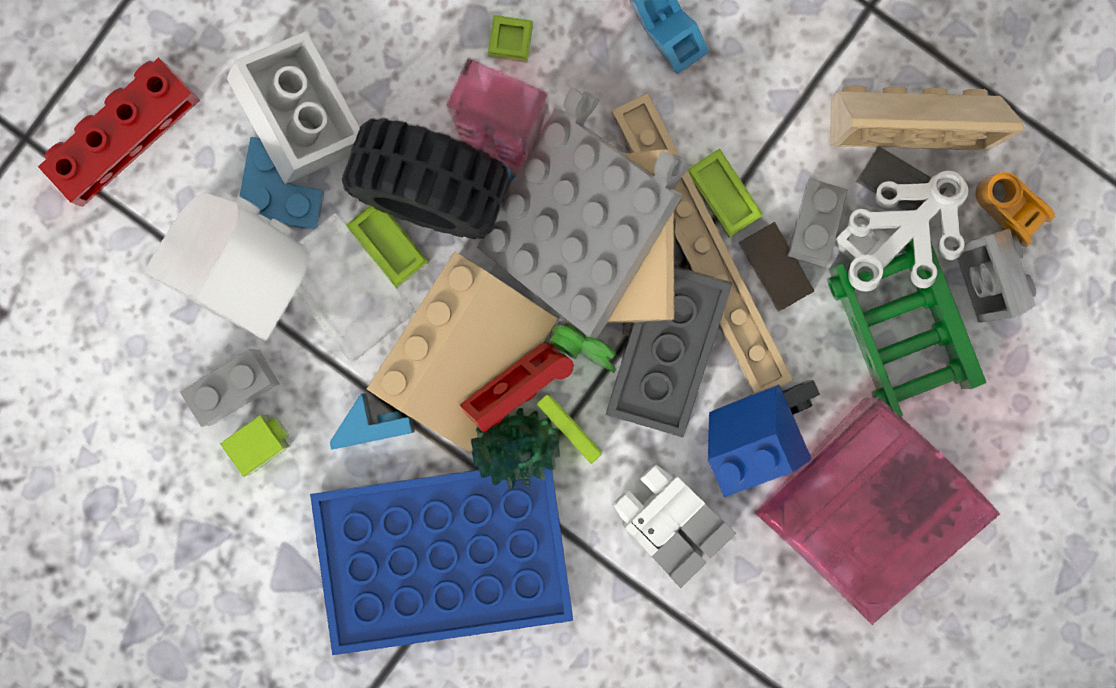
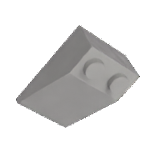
(996, 277)

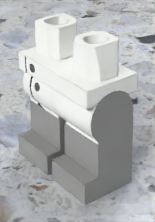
(663, 514)

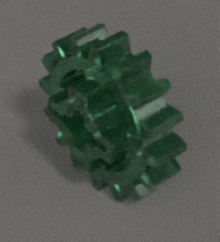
(516, 449)

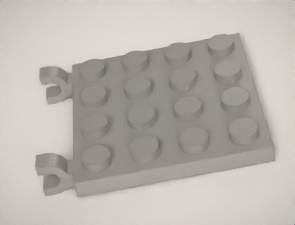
(581, 217)

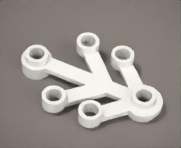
(911, 225)

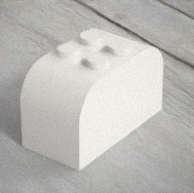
(231, 261)

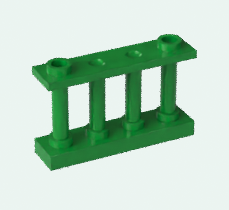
(946, 331)

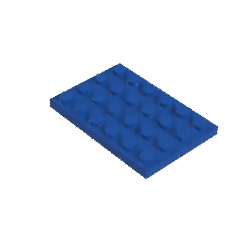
(439, 559)

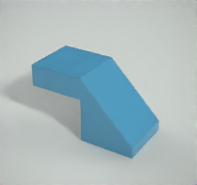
(671, 31)

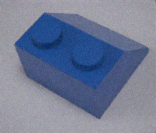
(754, 441)

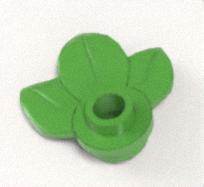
(573, 342)

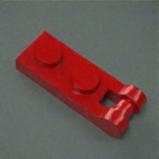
(516, 385)

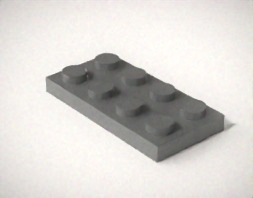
(669, 357)

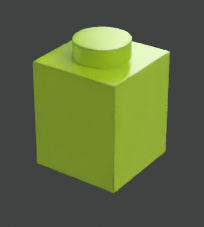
(256, 444)

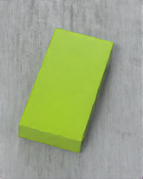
(724, 193)
(388, 244)
(569, 428)

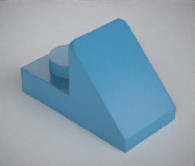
(359, 428)

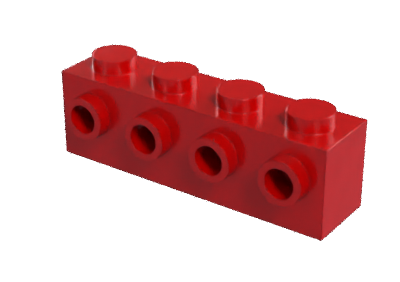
(118, 132)

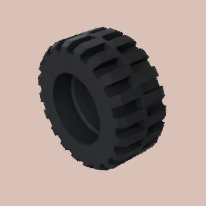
(426, 178)

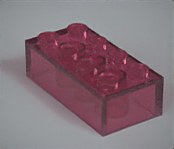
(497, 112)

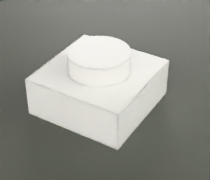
(855, 246)

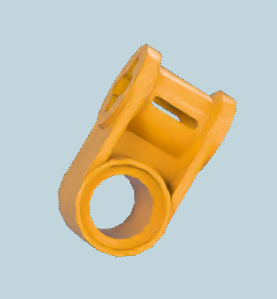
(1020, 209)

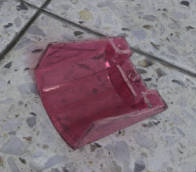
(876, 509)

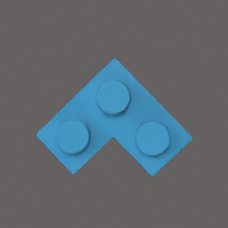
(266, 190)

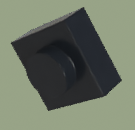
(799, 396)

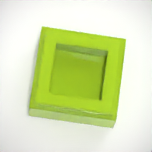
(510, 38)

